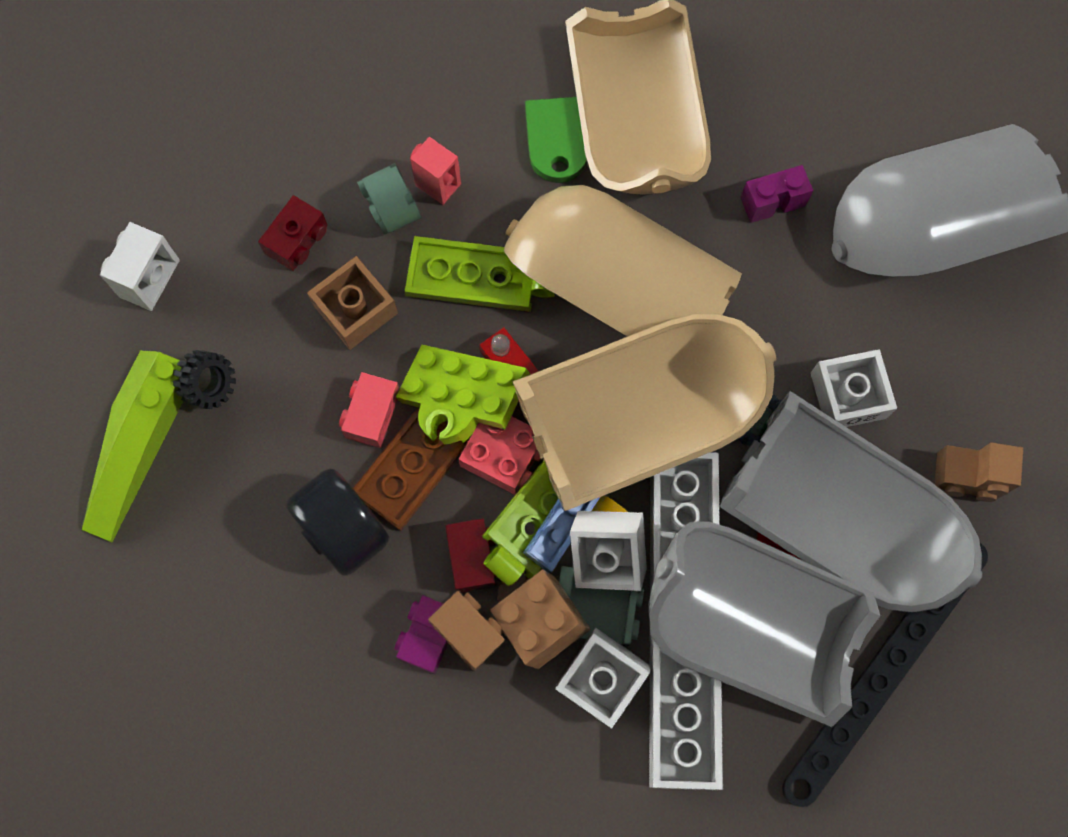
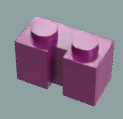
(782, 189)
(422, 643)

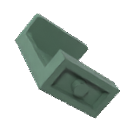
(605, 608)

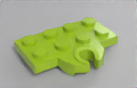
(459, 391)

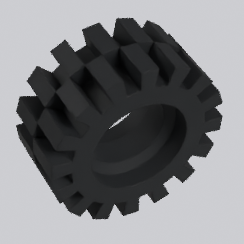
(190, 374)

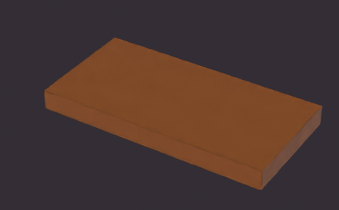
(407, 472)

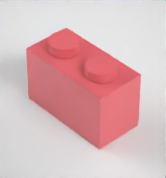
(435, 170)
(369, 410)

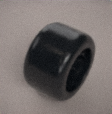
(337, 522)

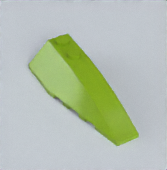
(132, 440)

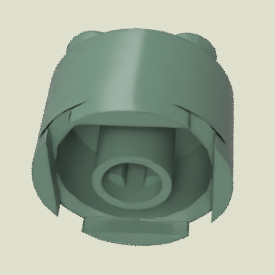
(389, 199)

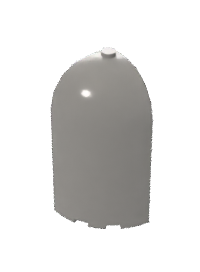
(950, 205)
(854, 511)
(760, 619)

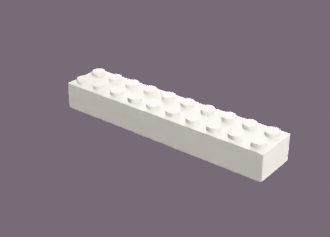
(683, 702)

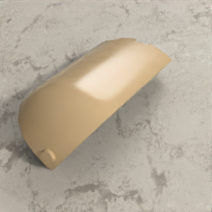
(639, 98)
(616, 261)
(646, 403)

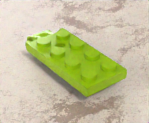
(466, 275)
(508, 530)

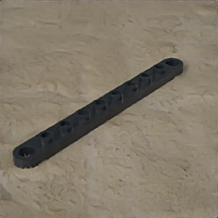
(868, 697)

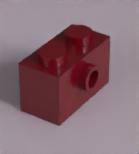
(293, 233)
(468, 554)

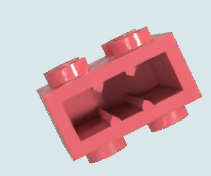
(501, 454)

